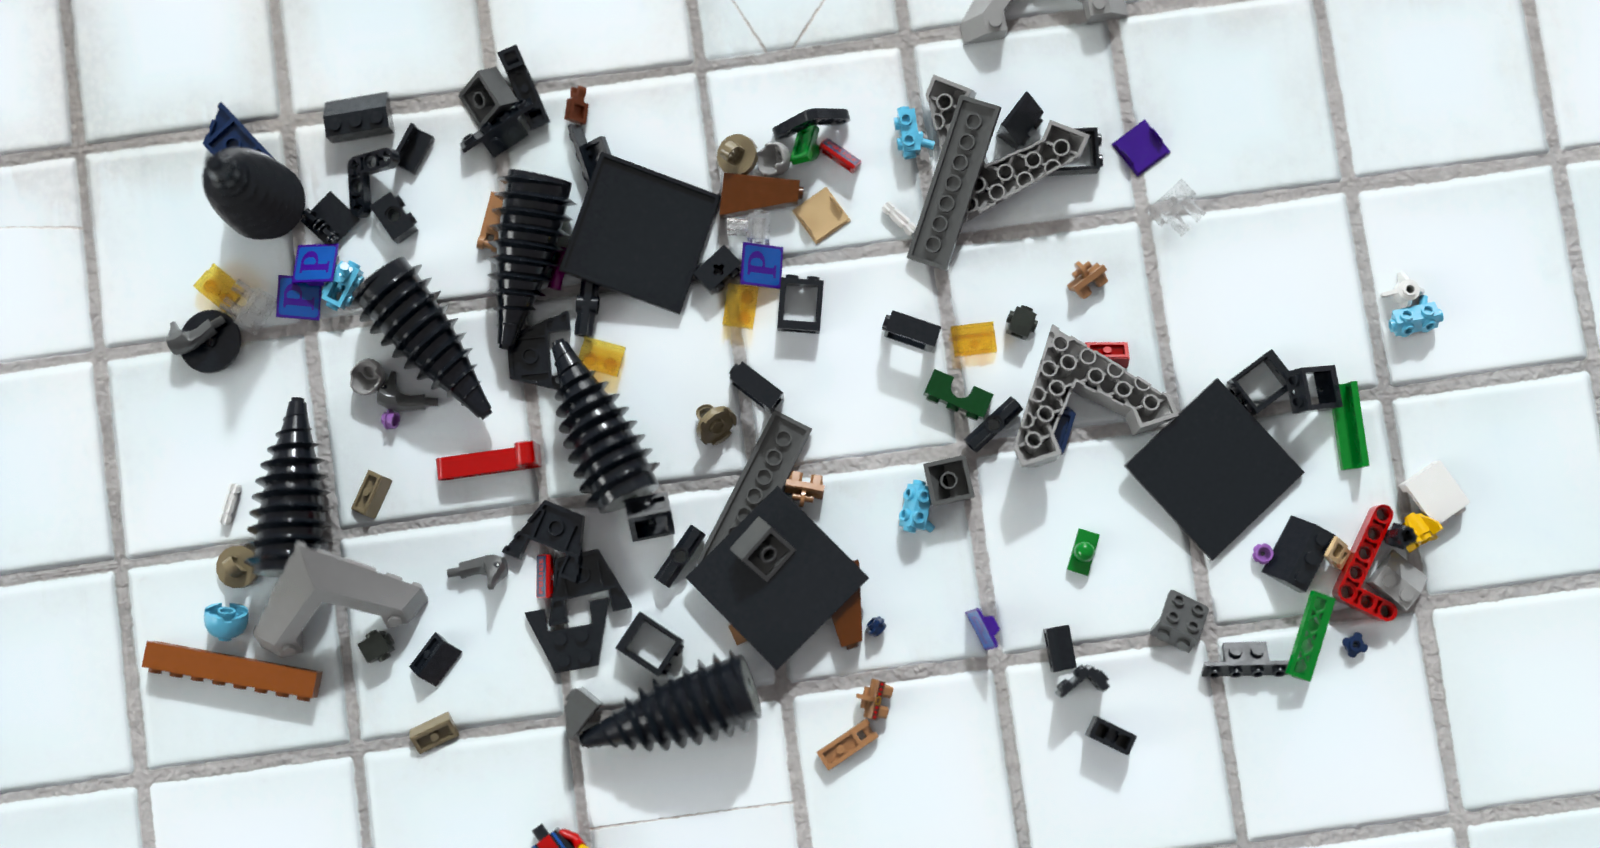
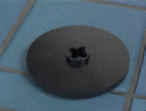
(223, 348)

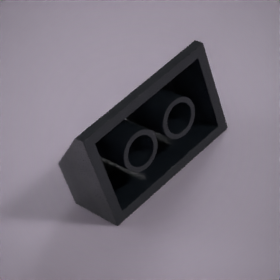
(358, 117)
(1298, 554)

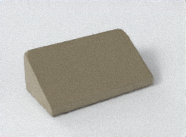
(371, 494)
(433, 732)

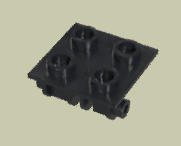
(329, 219)

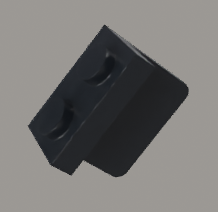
(1094, 675)

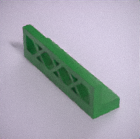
(1350, 429)
(1310, 636)

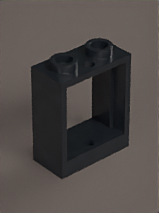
(1096, 159)
(800, 326)
(911, 330)
(1276, 367)
(1326, 385)
(755, 386)
(657, 511)
(629, 635)

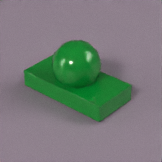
(805, 146)
(1083, 552)

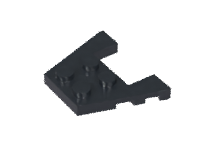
(531, 354)
(554, 528)
(593, 578)
(573, 646)

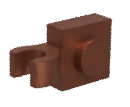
(576, 108)

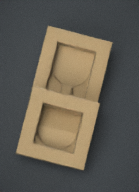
(1337, 553)

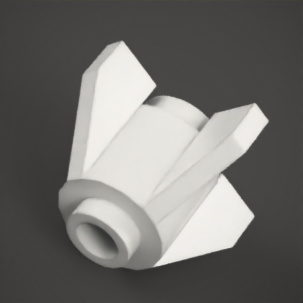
(1404, 291)

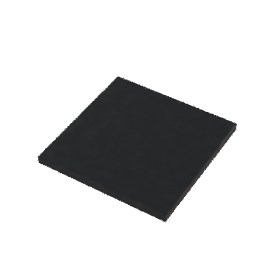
(639, 233)
(1214, 469)
(799, 596)

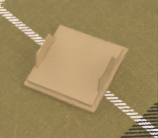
(821, 215)

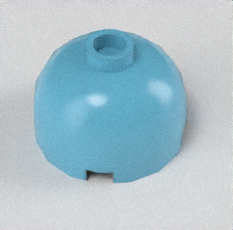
(226, 621)

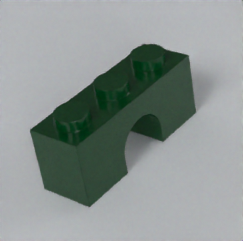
(939, 390)

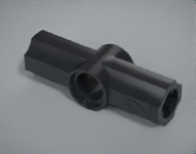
(586, 308)
(1003, 415)
(1400, 536)
(671, 568)

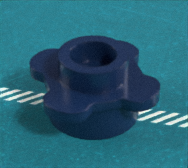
(875, 626)
(1348, 644)

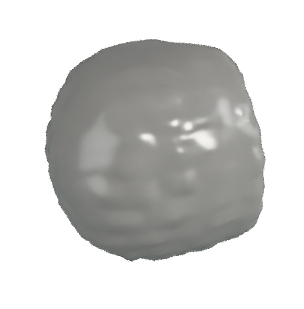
(773, 159)
(367, 377)

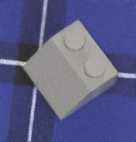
(1397, 581)

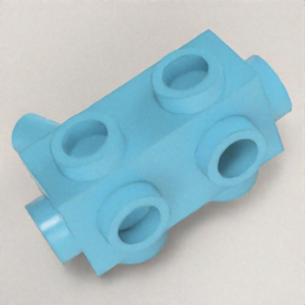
(910, 138)
(346, 280)
(1415, 318)
(916, 508)

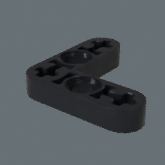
(810, 117)
(364, 172)

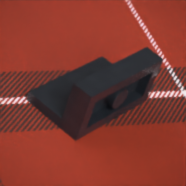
(413, 148)
(1059, 648)
(435, 659)

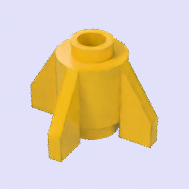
(1424, 527)

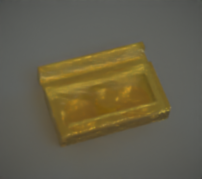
(217, 285)
(740, 306)
(973, 339)
(602, 356)

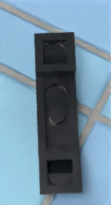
(523, 85)

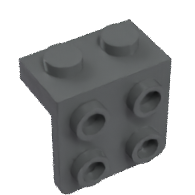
(1180, 621)

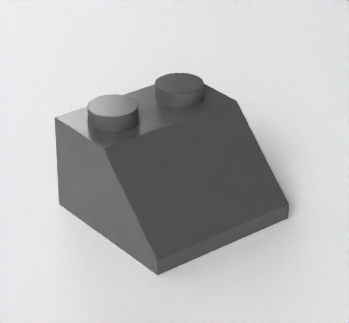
(487, 96)
(948, 480)
(762, 549)
(579, 710)

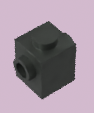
(1021, 322)
(376, 646)

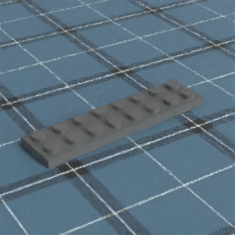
(953, 182)
(765, 470)

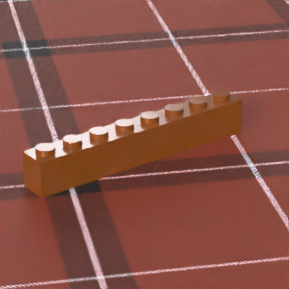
(231, 669)

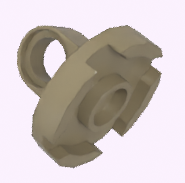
(737, 154)
(715, 424)
(233, 570)

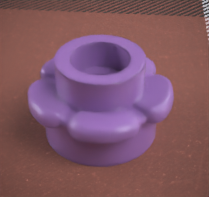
(390, 419)
(1262, 548)

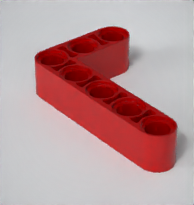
(521, 457)
(1362, 566)

